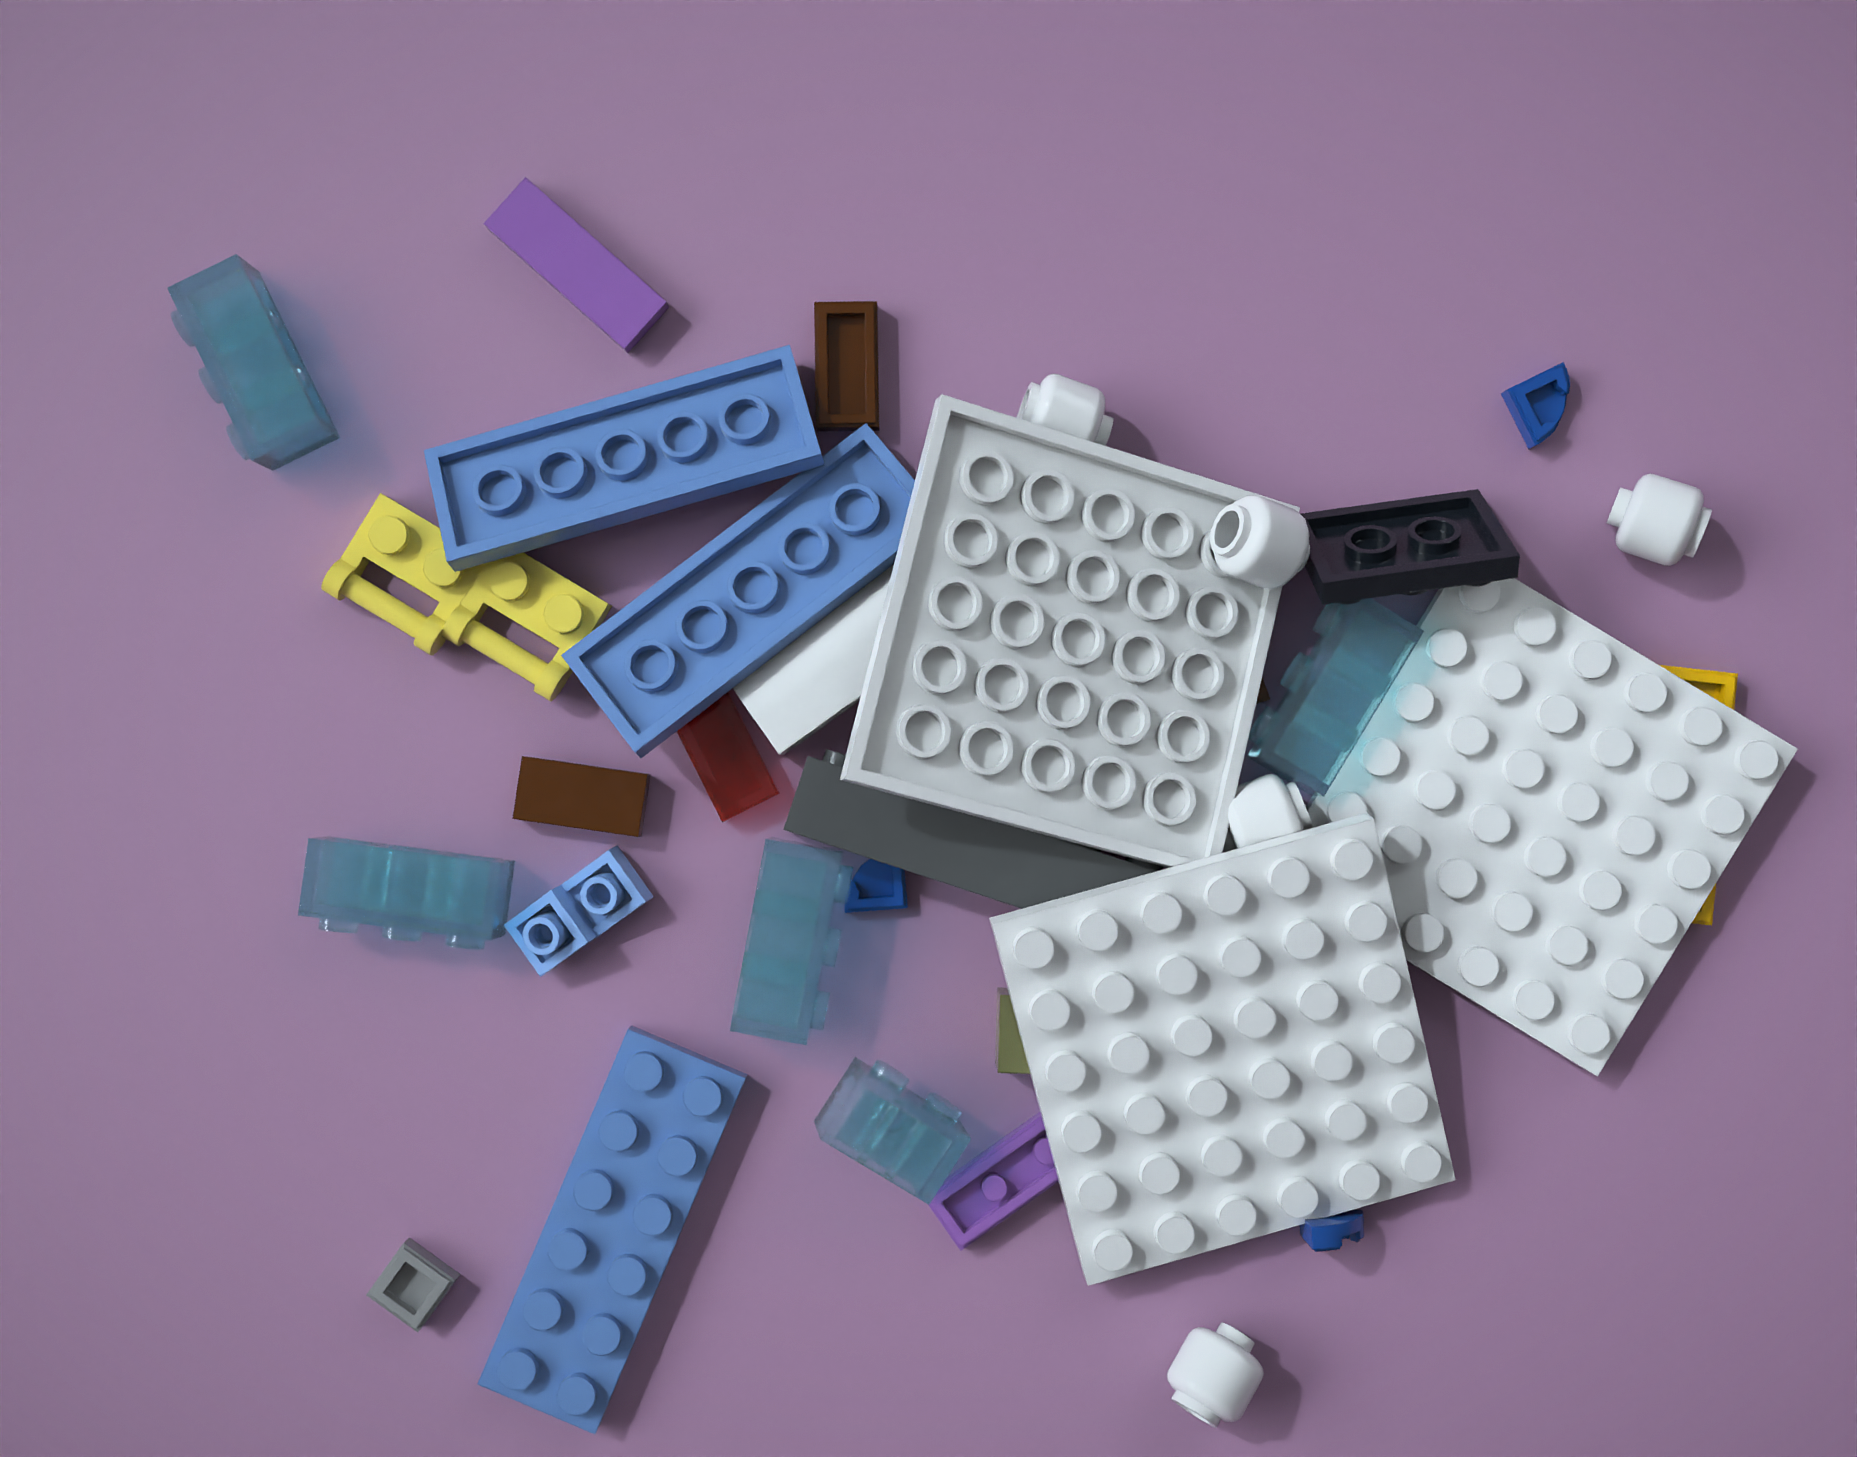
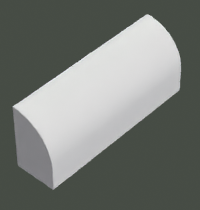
(817, 672)

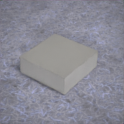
(413, 1284)

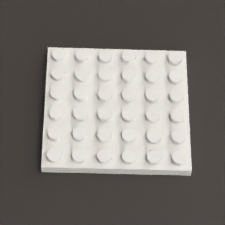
(1063, 643)
(1549, 811)
(1225, 1047)

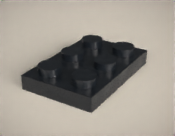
(1407, 547)

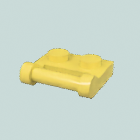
(411, 551)
(539, 602)

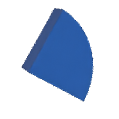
(1539, 403)
(877, 888)
(1328, 1232)

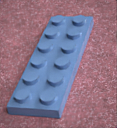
(622, 458)
(747, 593)
(612, 1229)

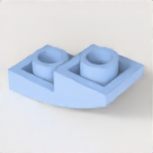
(578, 910)

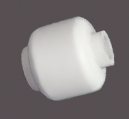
(1068, 408)
(1659, 519)
(1260, 541)
(1265, 811)
(1215, 1374)

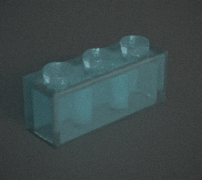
(251, 364)
(1332, 693)
(406, 891)
(790, 941)

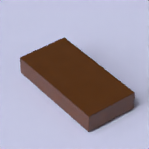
(846, 365)
(581, 796)

